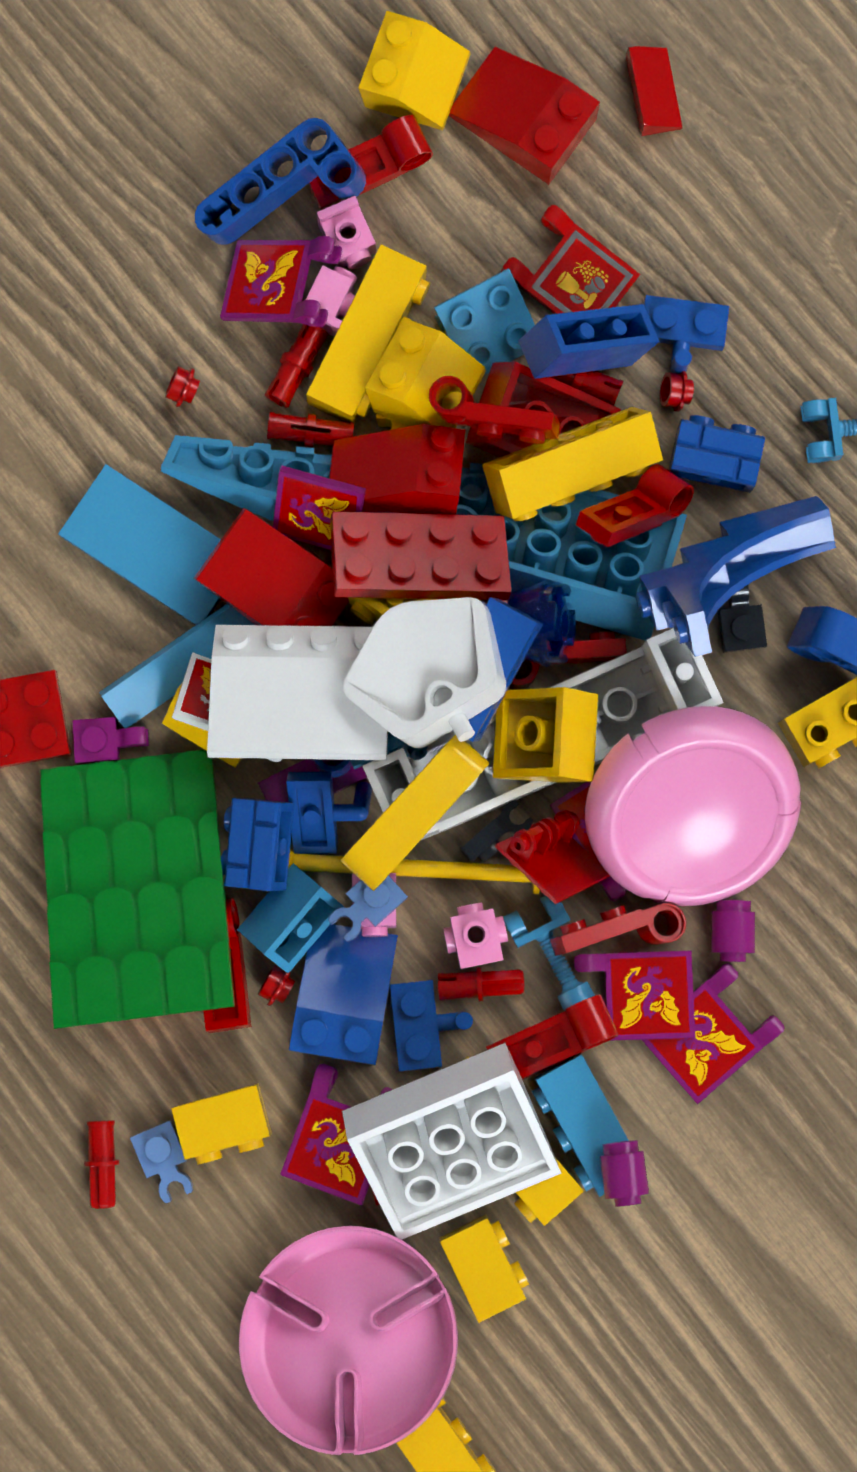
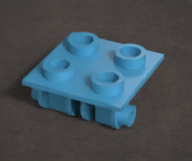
(487, 320)

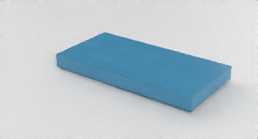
(144, 543)

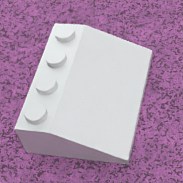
(284, 697)
(450, 1142)

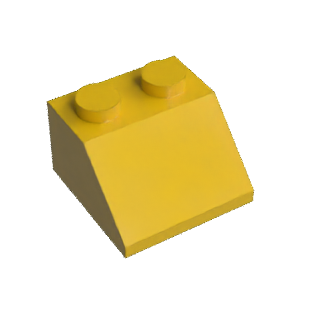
(413, 71)
(411, 366)
(546, 735)

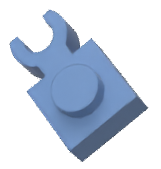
(369, 904)
(160, 1154)

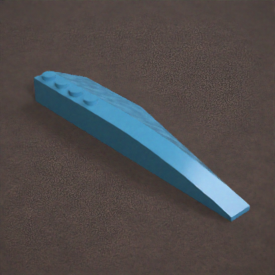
(538, 548)

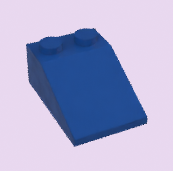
(343, 996)

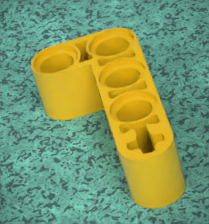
(414, 812)

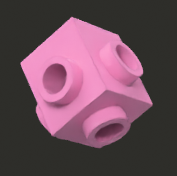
(470, 953)

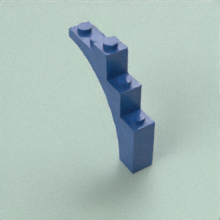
(716, 569)

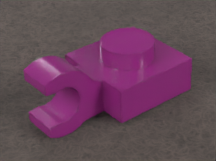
(101, 739)

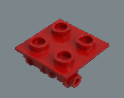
(553, 857)

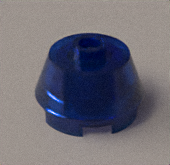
(547, 605)

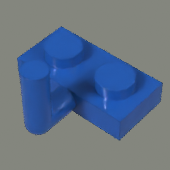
(687, 326)
(316, 813)
(419, 1025)

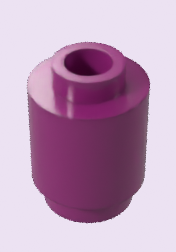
(733, 930)
(624, 1173)

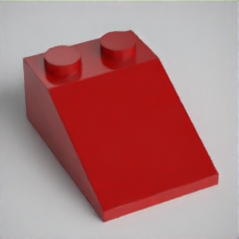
(525, 112)
(514, 386)
(403, 468)
(270, 577)

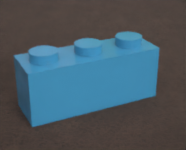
(582, 1116)

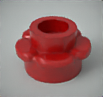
(182, 386)
(676, 390)
(276, 985)

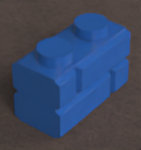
(717, 454)
(257, 844)

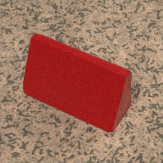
(653, 90)

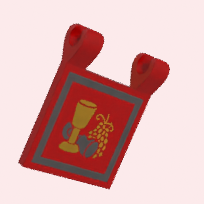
(577, 272)

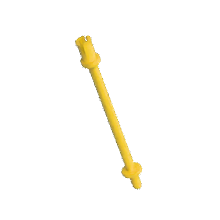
(420, 868)

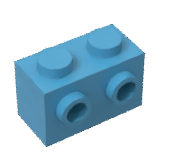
(290, 919)

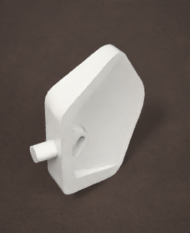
(428, 669)

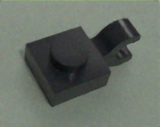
(741, 624)
(484, 842)

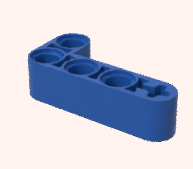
(275, 189)
(826, 636)

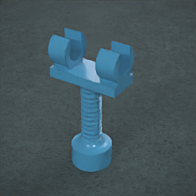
(827, 450)
(572, 989)

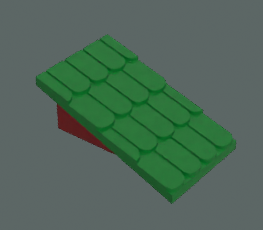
(135, 889)

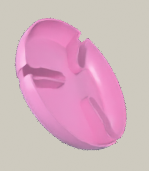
(693, 806)
(348, 1340)

